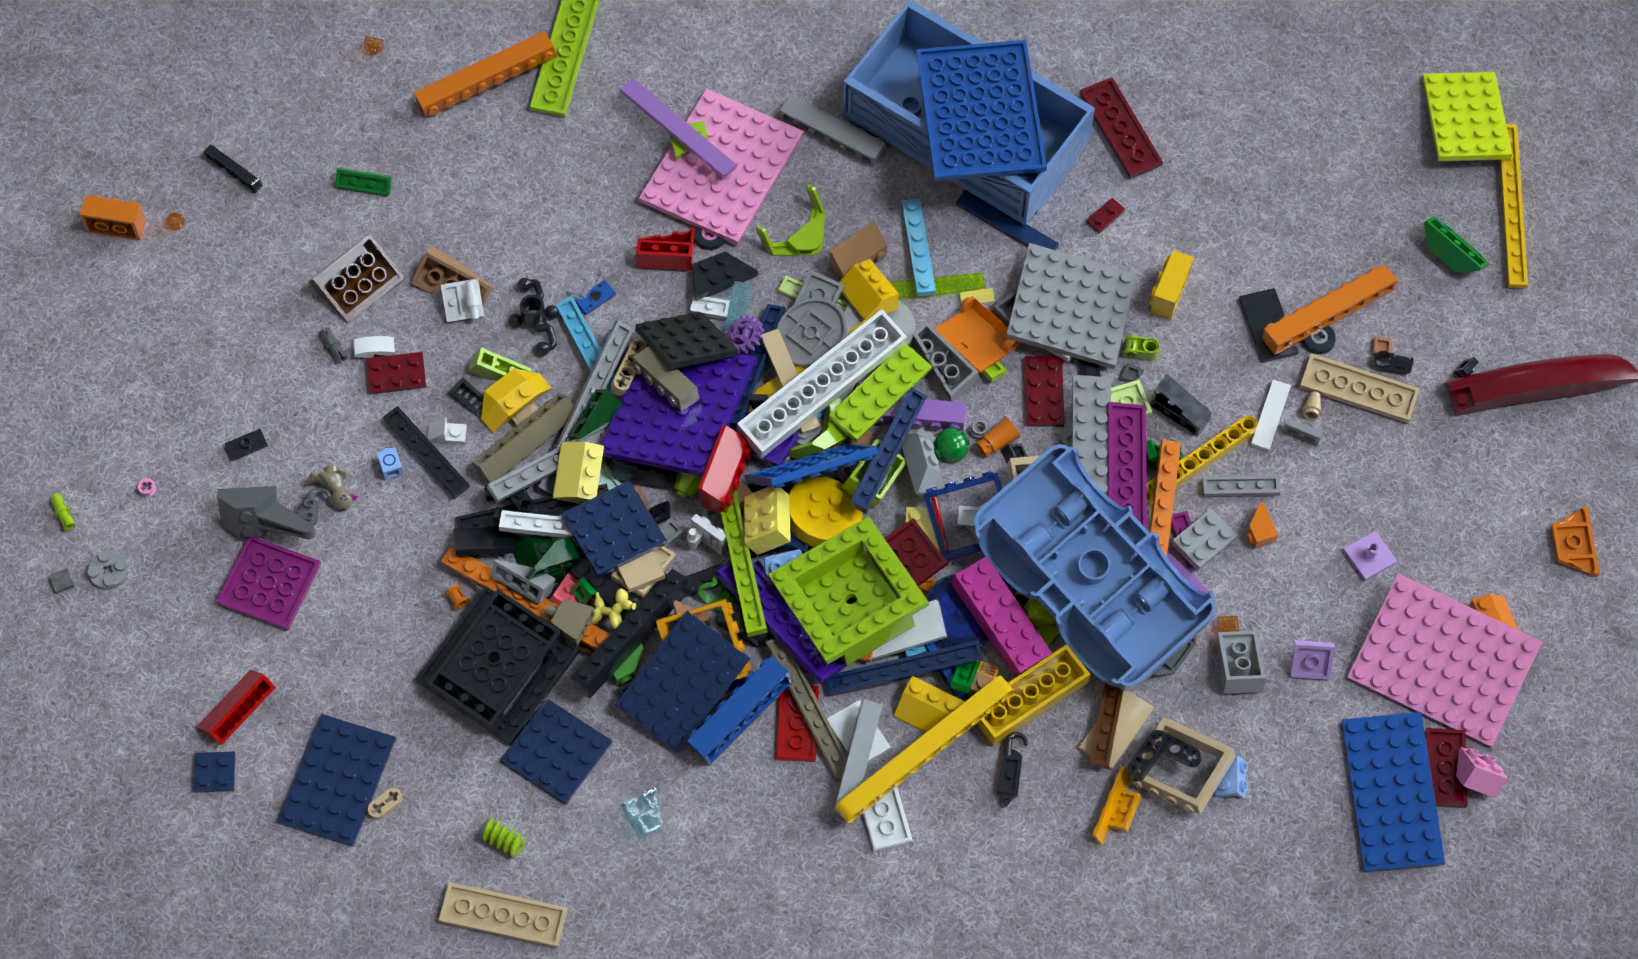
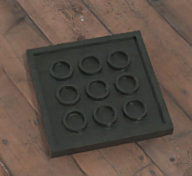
(686, 340)

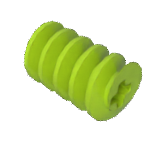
(503, 839)

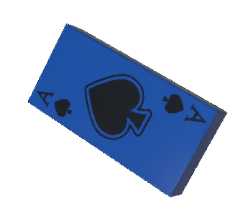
(596, 297)

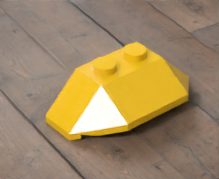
(510, 395)

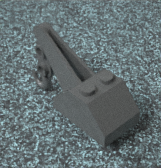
(258, 510)

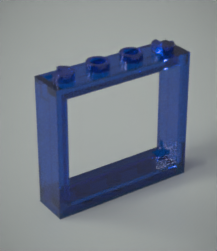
(949, 488)

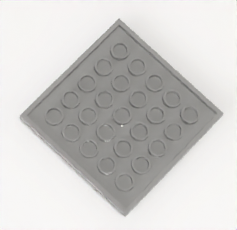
(1071, 306)

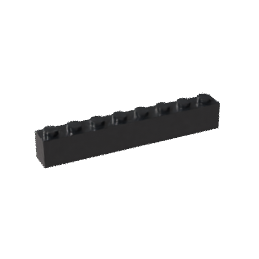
(630, 634)

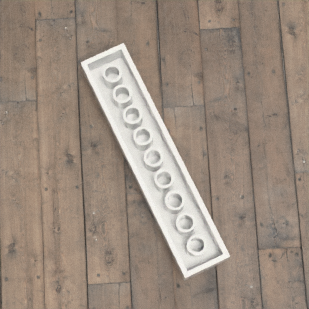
(821, 383)

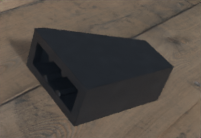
(756, 640)

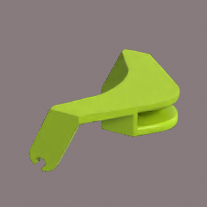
(807, 240)
(831, 436)

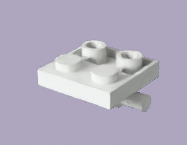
(462, 300)
(703, 531)

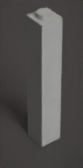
(858, 752)

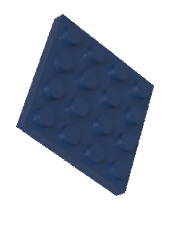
(613, 529)
(556, 751)

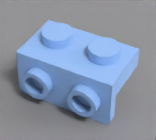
(774, 562)
(1234, 780)

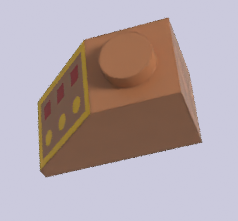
(984, 675)

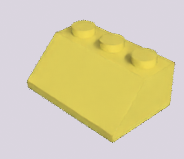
(578, 471)

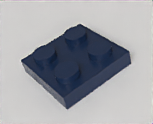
(214, 772)

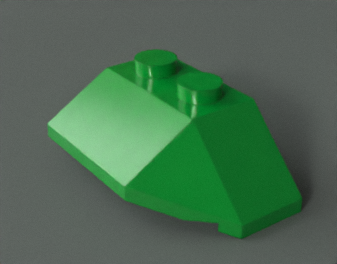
(1452, 248)

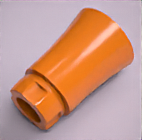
(998, 437)

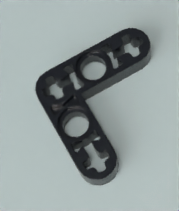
(1162, 747)

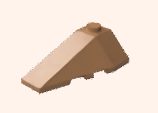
(440, 269)

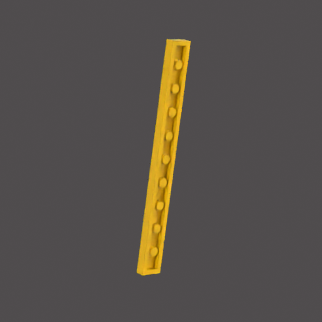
(1513, 215)

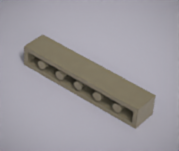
(524, 438)

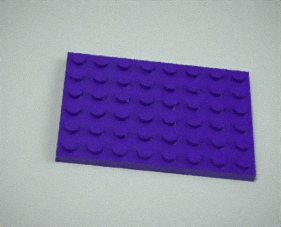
(662, 436)

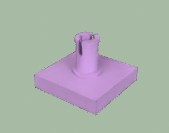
(1370, 556)
(1312, 660)

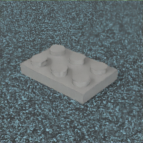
(820, 287)
(1204, 539)

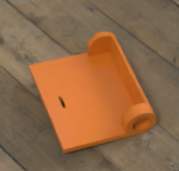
(977, 335)

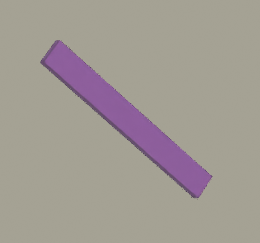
(678, 128)

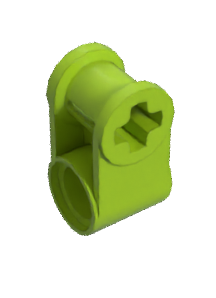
(1140, 348)

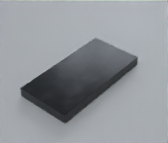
(1260, 310)

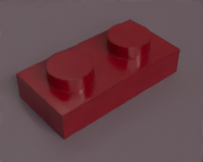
(1105, 215)

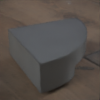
(1131, 373)

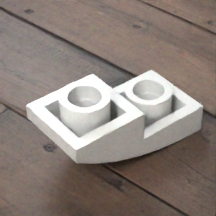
(368, 346)

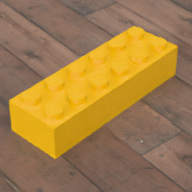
(1035, 693)

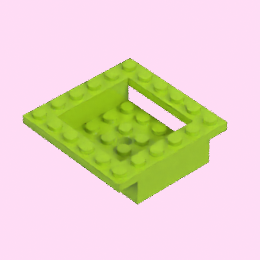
(840, 569)

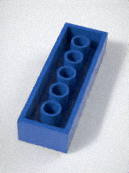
(740, 710)

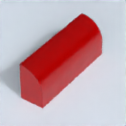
(236, 707)

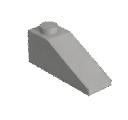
(515, 577)

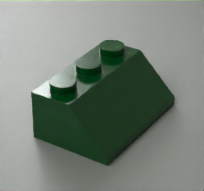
(531, 549)

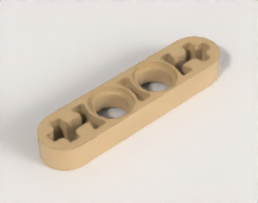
(628, 366)

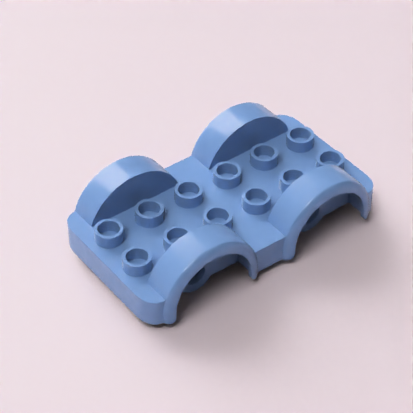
(1091, 569)

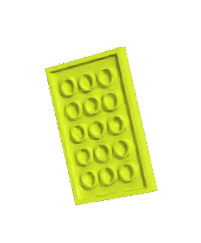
(1467, 116)

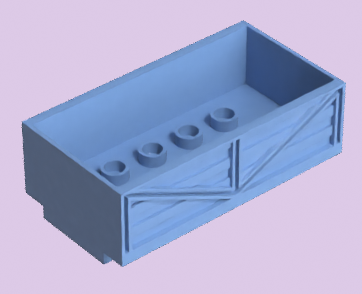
(888, 102)

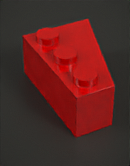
(666, 251)

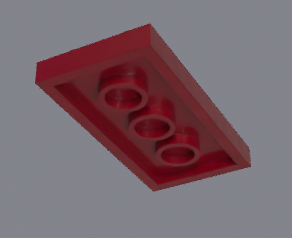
(1044, 391)
(1443, 754)

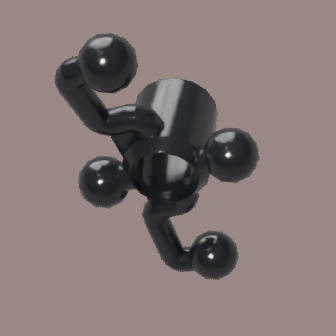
(538, 319)

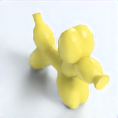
(614, 616)

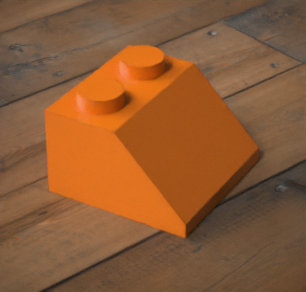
(1495, 607)

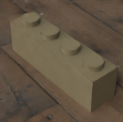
(667, 381)

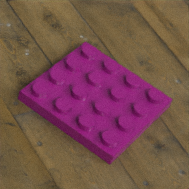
(268, 583)

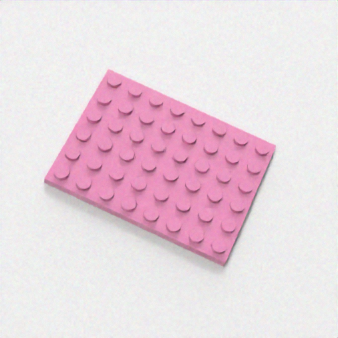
(702, 197)
(1444, 660)

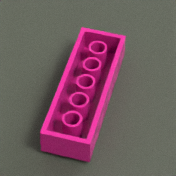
(1000, 616)

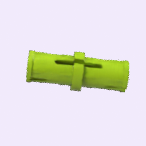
(62, 511)

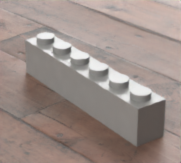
(832, 130)

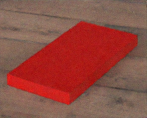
(793, 734)

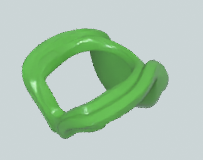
(724, 593)

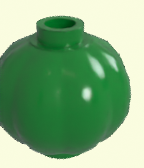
(951, 445)

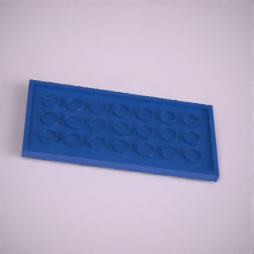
(1393, 792)

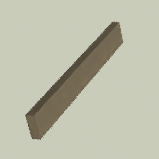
(810, 709)

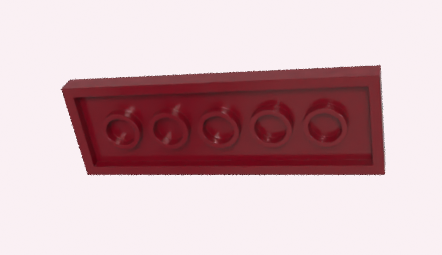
(1121, 128)

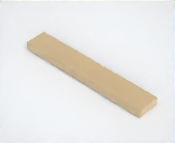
(784, 368)

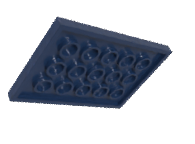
(682, 681)
(336, 780)

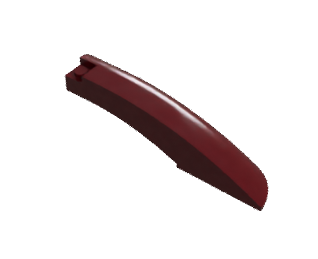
(1539, 381)

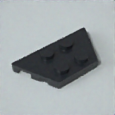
(719, 274)

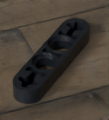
(233, 168)

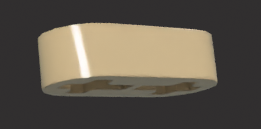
(388, 807)

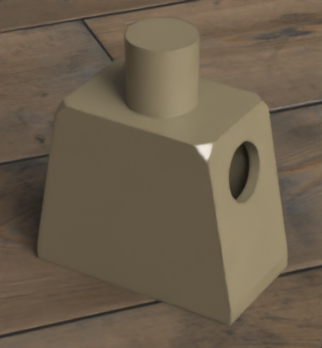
(571, 619)

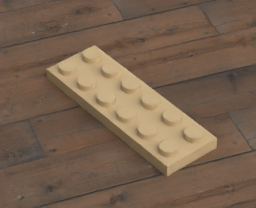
(1359, 388)
(503, 915)

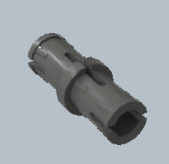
(333, 345)

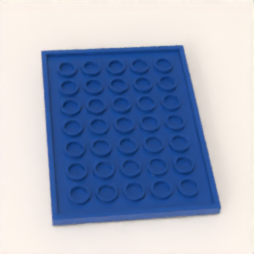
(981, 110)

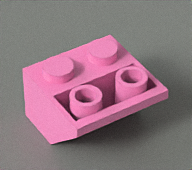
(1480, 772)

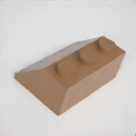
(861, 246)

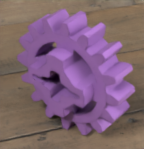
(745, 333)

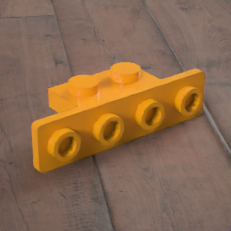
(1118, 809)

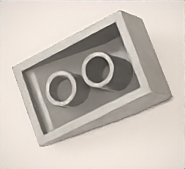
(1240, 662)

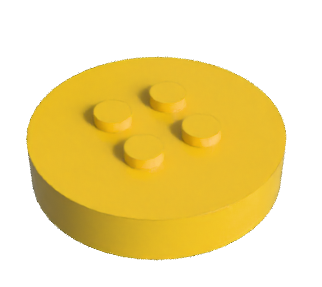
(820, 510)

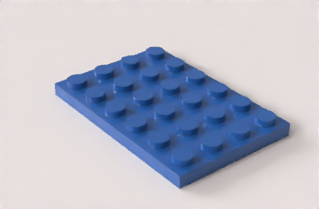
(811, 465)

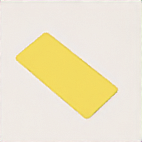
(982, 295)

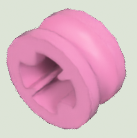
(147, 481)

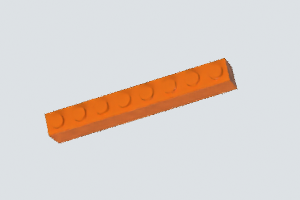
(485, 74)
(1329, 309)

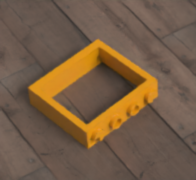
(732, 626)

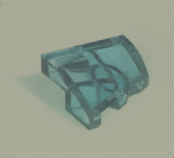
(647, 819)

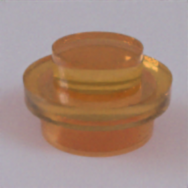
(175, 221)

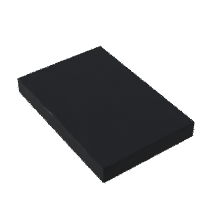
(483, 541)

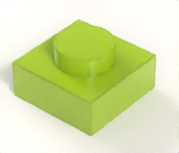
(995, 372)

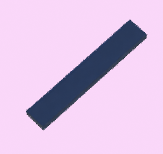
(1003, 222)

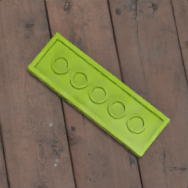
(879, 392)

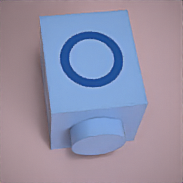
(390, 463)

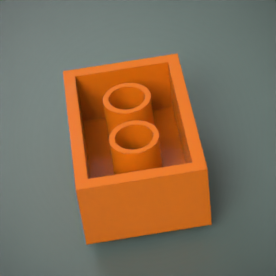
(113, 217)

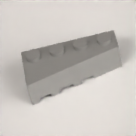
(947, 364)

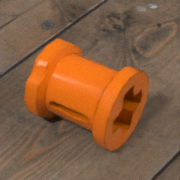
(457, 597)

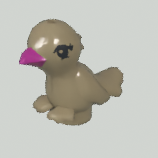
(333, 481)

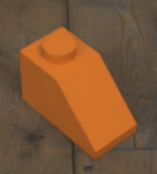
(1261, 529)

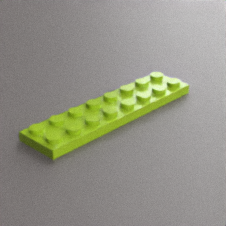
(560, 74)

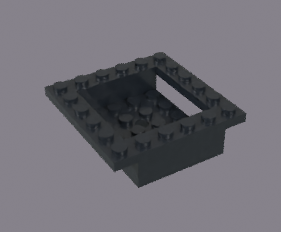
(484, 689)

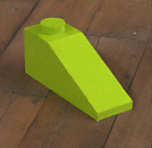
(491, 365)

